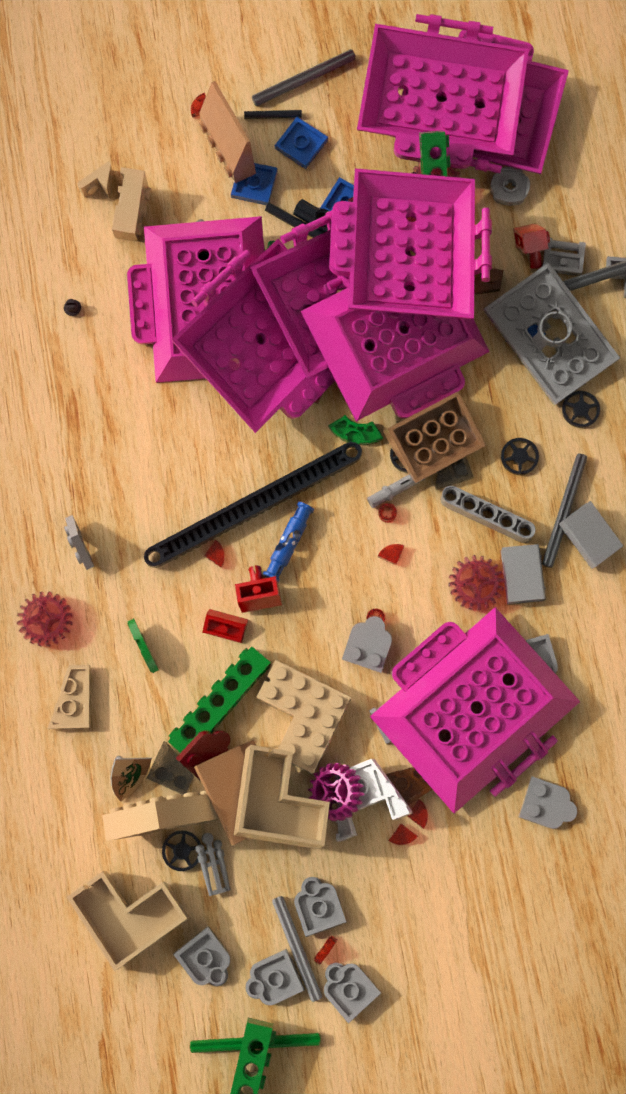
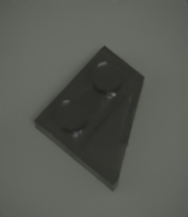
(169, 771)

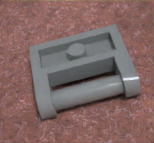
(565, 262)

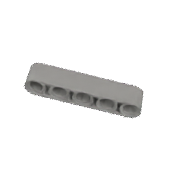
(498, 514)

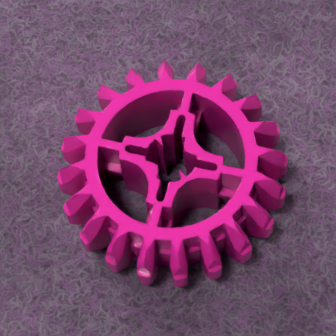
(326, 790)

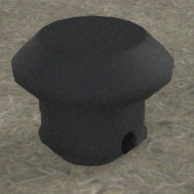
(72, 307)

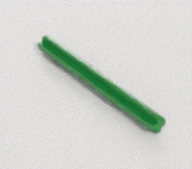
(232, 1044)

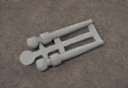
(207, 839)

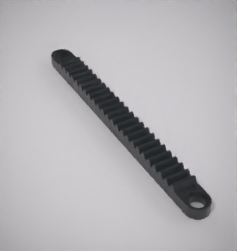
(253, 505)

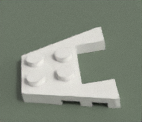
(376, 789)

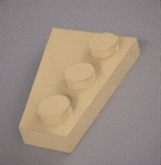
(74, 701)

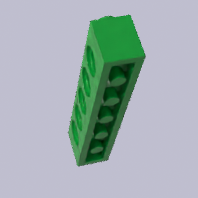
(428, 141)
(231, 698)
(255, 1031)

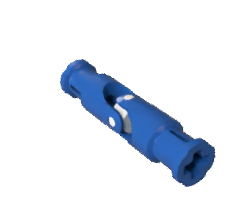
(286, 545)

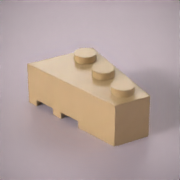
(131, 205)

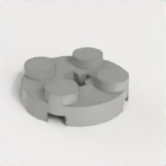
(504, 195)

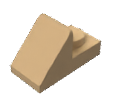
(99, 178)

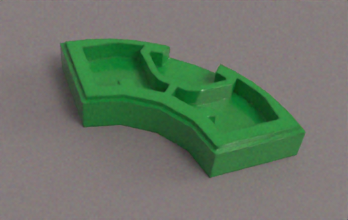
(353, 432)
(145, 651)

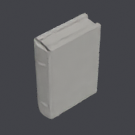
(590, 534)
(523, 574)

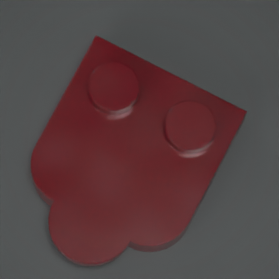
(203, 748)

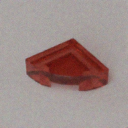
(197, 105)
(391, 553)
(216, 554)
(419, 814)
(402, 836)
(325, 950)

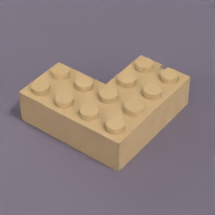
(314, 711)
(267, 810)
(158, 815)
(124, 929)

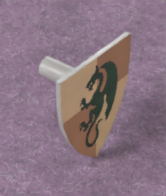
(128, 775)

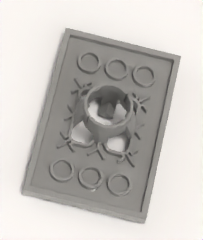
(532, 304)

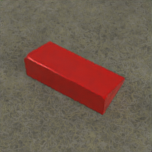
(225, 625)

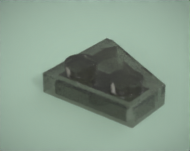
(453, 474)

